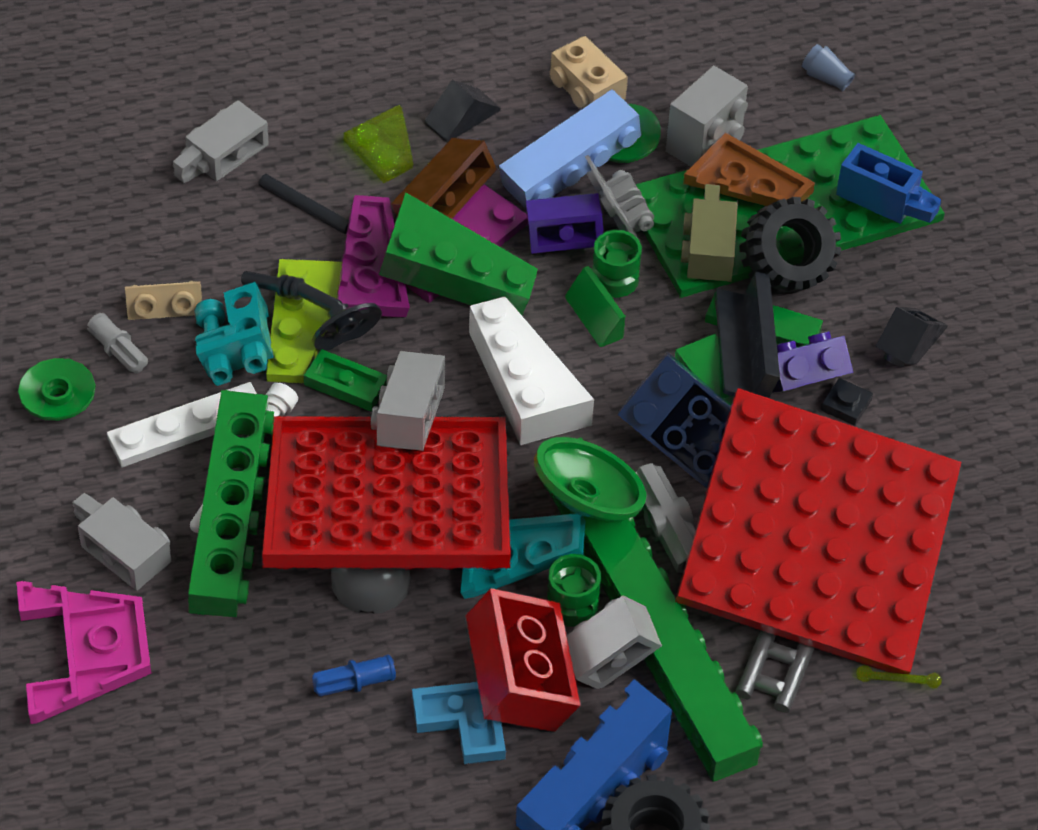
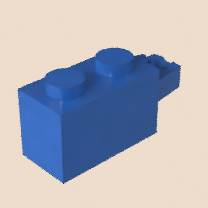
(885, 186)

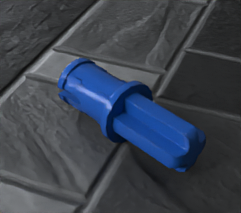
(354, 675)

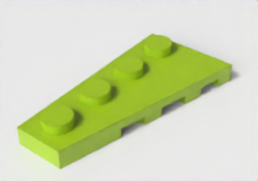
(298, 320)

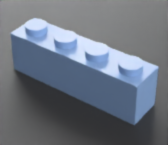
(560, 154)

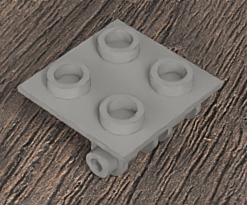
(622, 200)

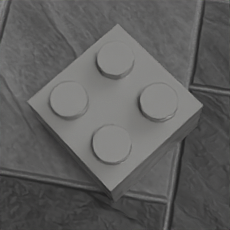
(705, 114)

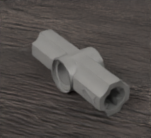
(667, 515)

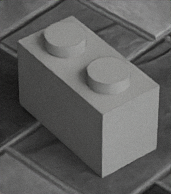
(612, 642)

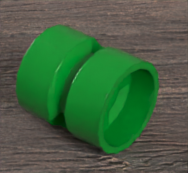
(617, 262)
(576, 586)

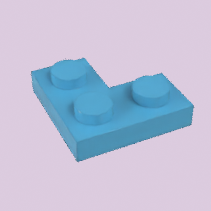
(460, 708)

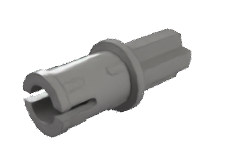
(117, 343)

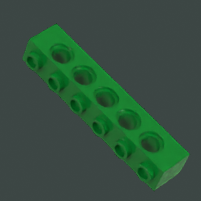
(210, 591)

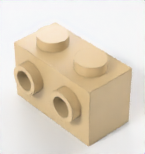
(586, 72)

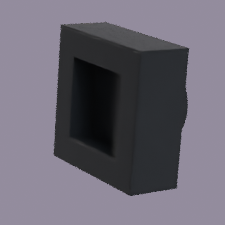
(847, 401)

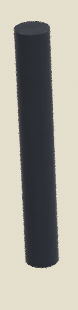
(304, 203)

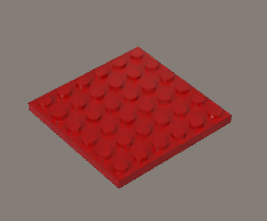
(374, 506)
(820, 533)

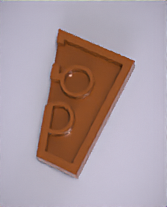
(747, 174)

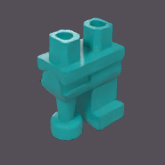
(238, 344)

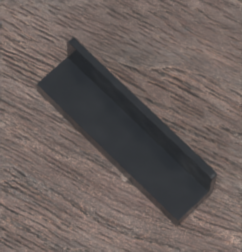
(747, 338)

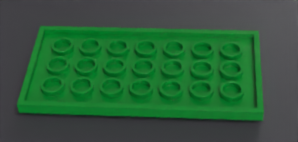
(814, 157)

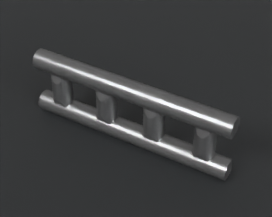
(784, 691)

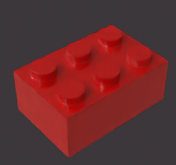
(522, 660)

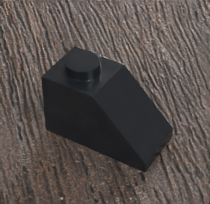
(909, 335)

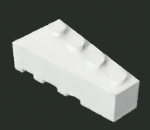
(526, 374)

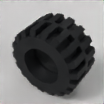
(815, 233)
(654, 803)

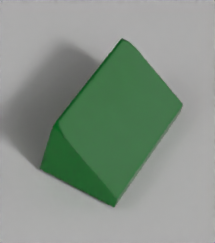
(596, 308)

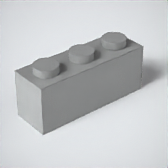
(409, 400)

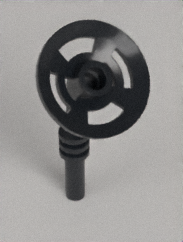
(343, 320)

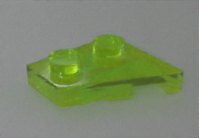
(382, 144)

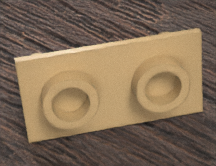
(162, 300)

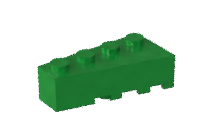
(453, 260)

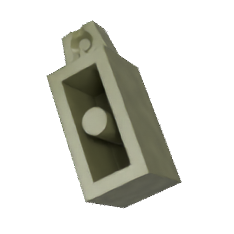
(712, 237)

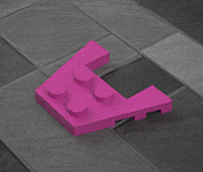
(102, 642)

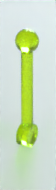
(865, 674)

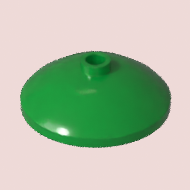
(589, 479)

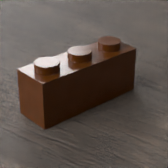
(451, 176)

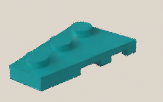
(533, 549)

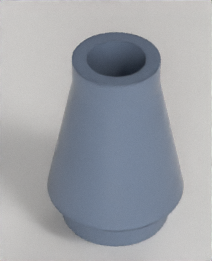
(826, 67)

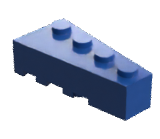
(618, 751)

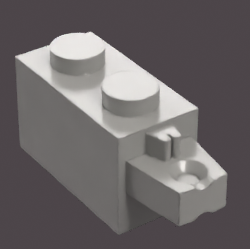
(222, 143)
(121, 540)

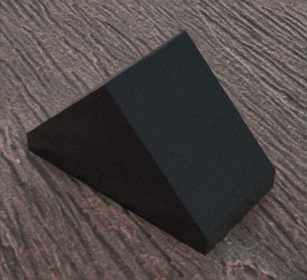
(460, 110)

